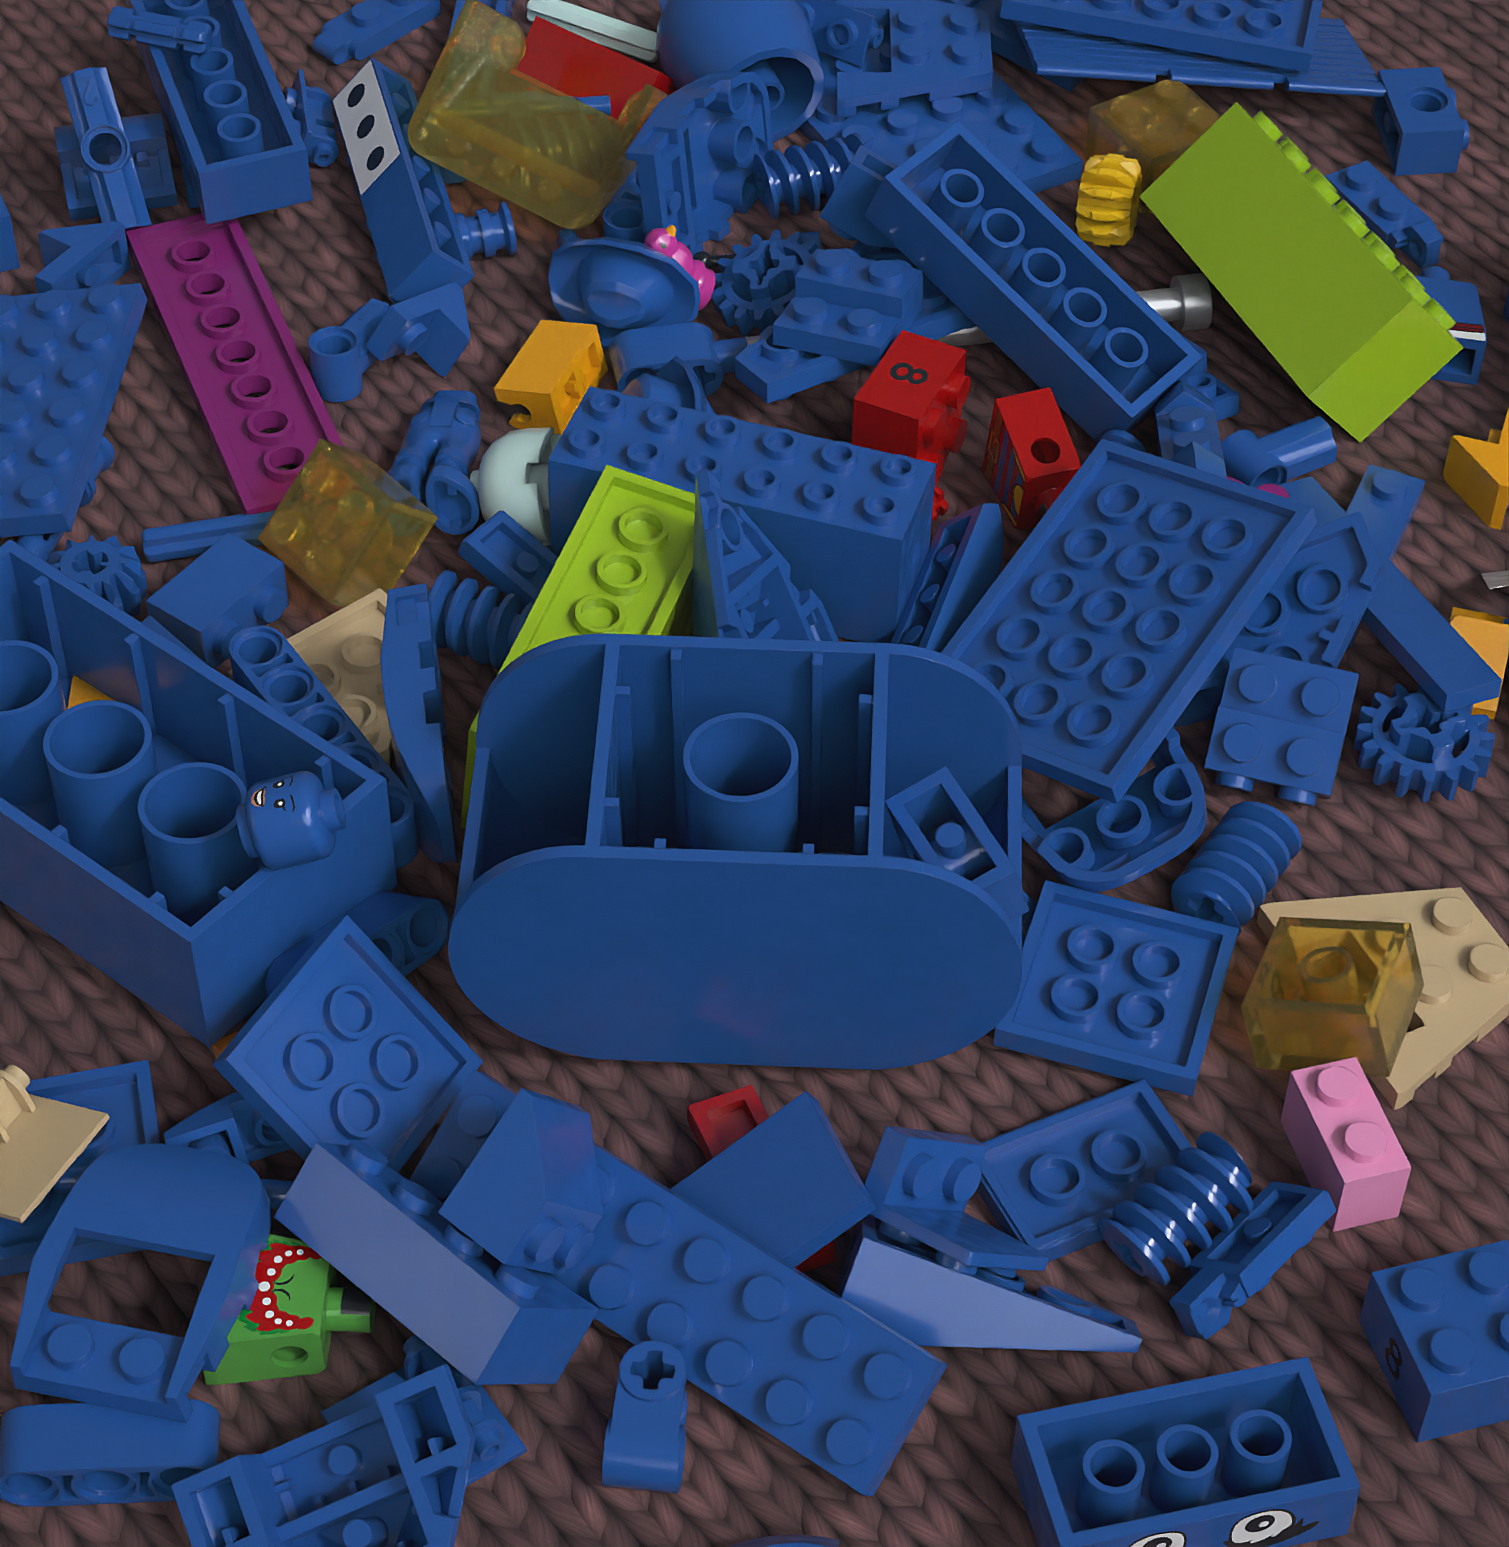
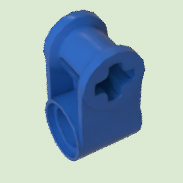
(647, 1426)

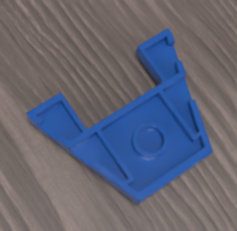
(932, 51)

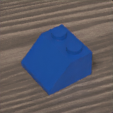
(532, 1187)

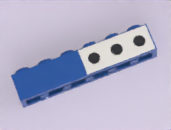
(398, 188)

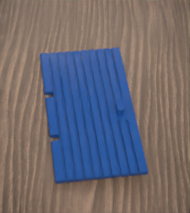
(1334, 68)

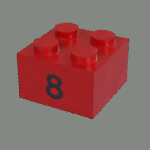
(914, 401)

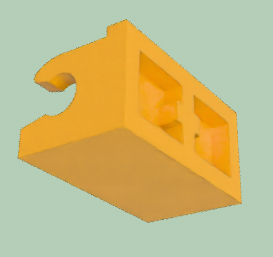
(553, 374)

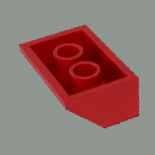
(584, 67)

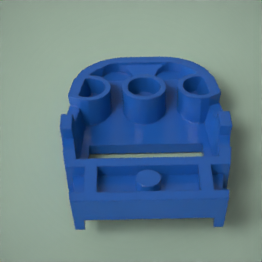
(700, 155)
(417, 717)
(1122, 841)
(160, 1202)

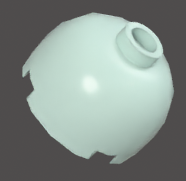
(516, 479)

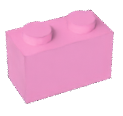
(1345, 1142)

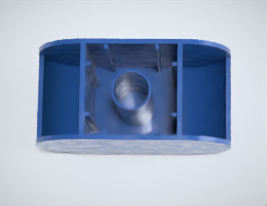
(704, 858)

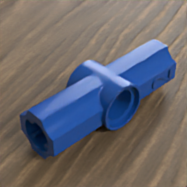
(98, 121)

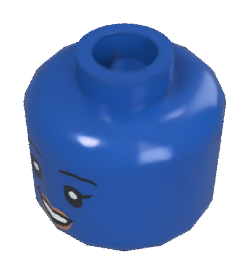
(290, 820)

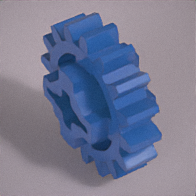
(760, 280)
(1422, 744)

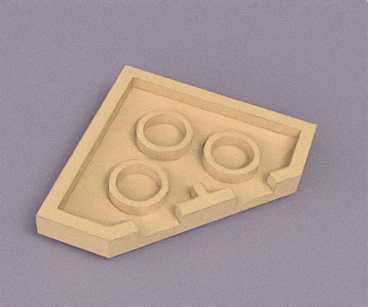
(346, 659)

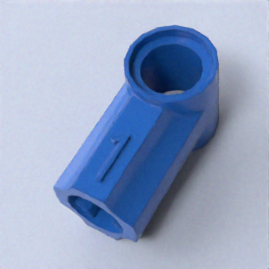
(340, 353)
(1279, 454)

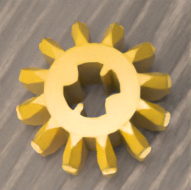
(1108, 200)

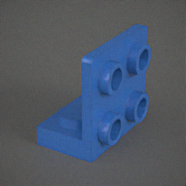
(921, 1195)

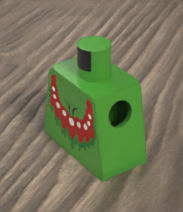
(291, 1317)

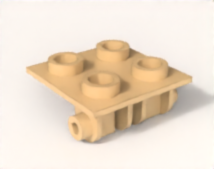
(37, 1142)

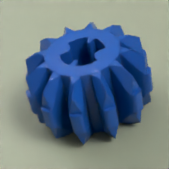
(106, 570)

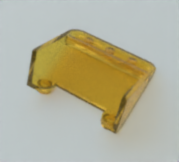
(519, 132)

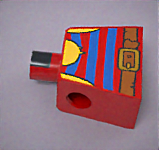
(1028, 455)

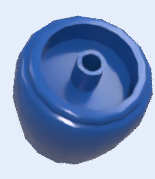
(746, 37)

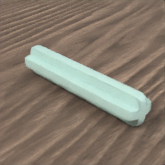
(597, 27)

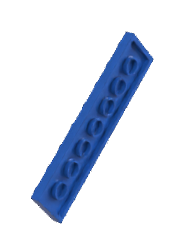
(739, 1315)

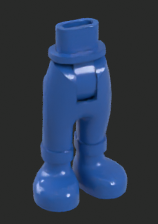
(449, 438)

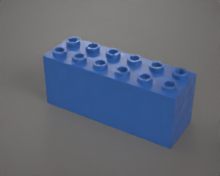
(836, 511)

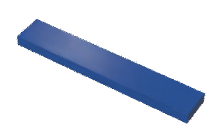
(1411, 625)

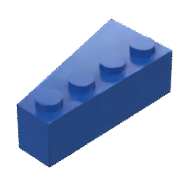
(428, 1274)

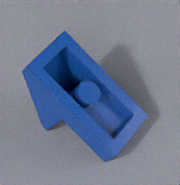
(82, 256)
(430, 324)

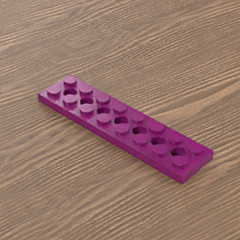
(205, 353)

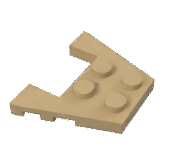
(1460, 965)

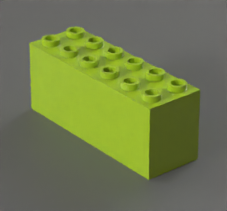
(1303, 271)
(617, 574)

